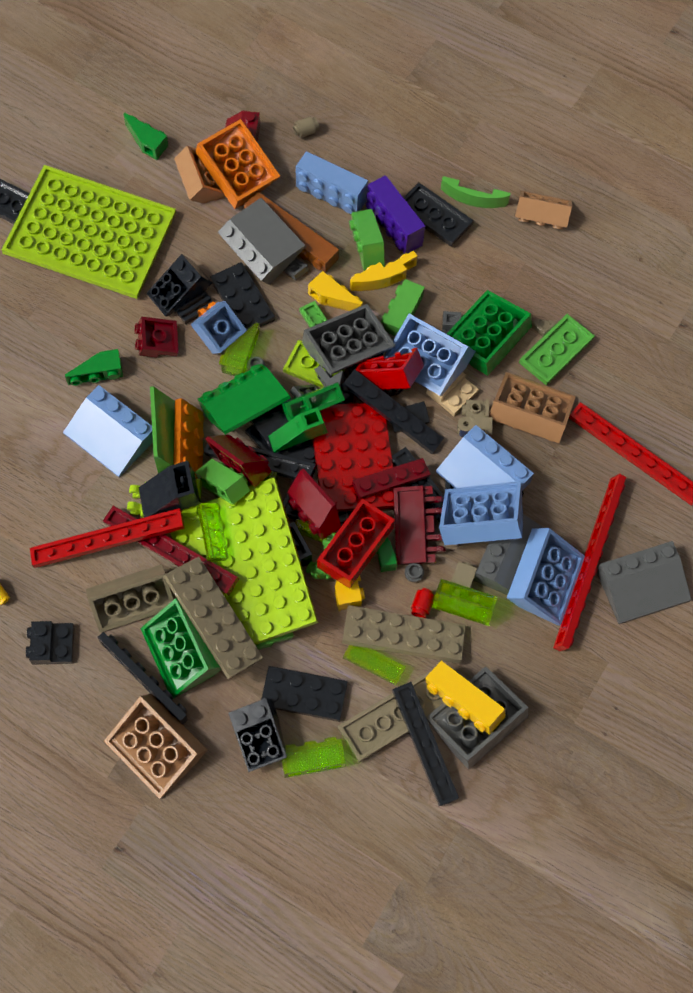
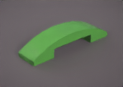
(473, 197)

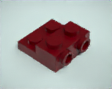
(156, 337)

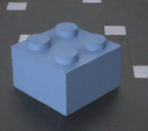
(218, 327)

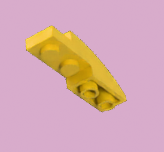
(379, 277)

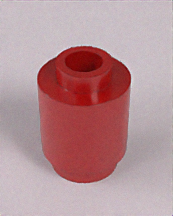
(422, 603)

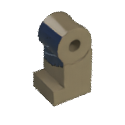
(466, 423)

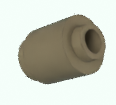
(306, 127)

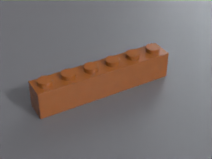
(317, 250)

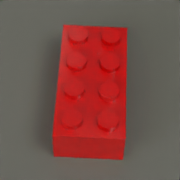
(355, 543)

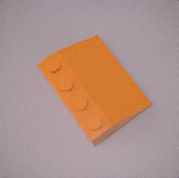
(237, 163)

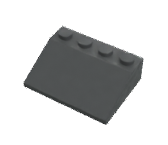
(262, 240)
(347, 339)
(502, 560)
(644, 582)
(462, 736)

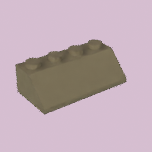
(129, 598)

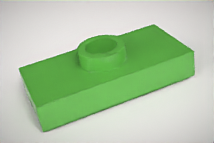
(312, 314)

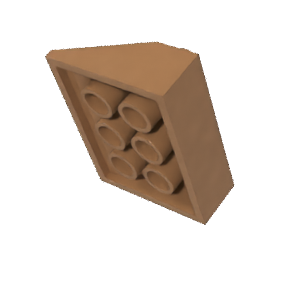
(532, 407)
(155, 745)

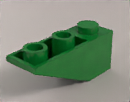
(148, 139)
(99, 367)
(298, 430)

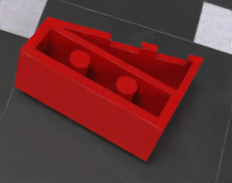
(394, 371)

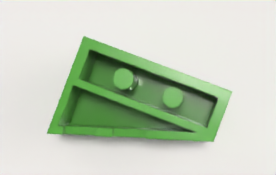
(367, 238)

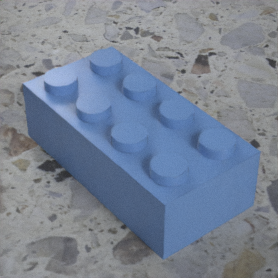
(331, 183)

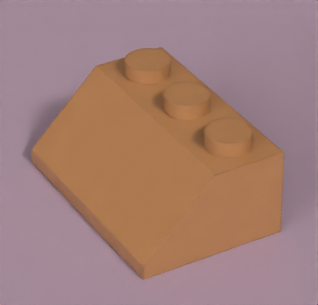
(196, 178)
(543, 209)

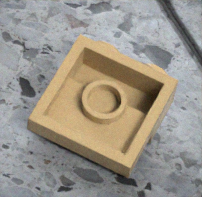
(455, 395)

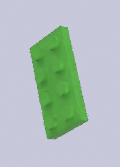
(556, 349)

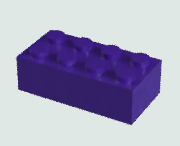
(395, 215)

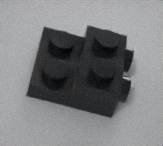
(50, 643)

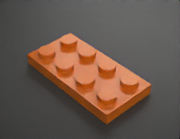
(188, 434)

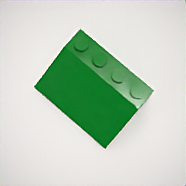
(491, 330)
(242, 398)
(178, 650)

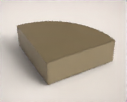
(543, 326)

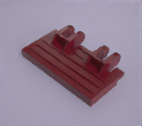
(413, 524)

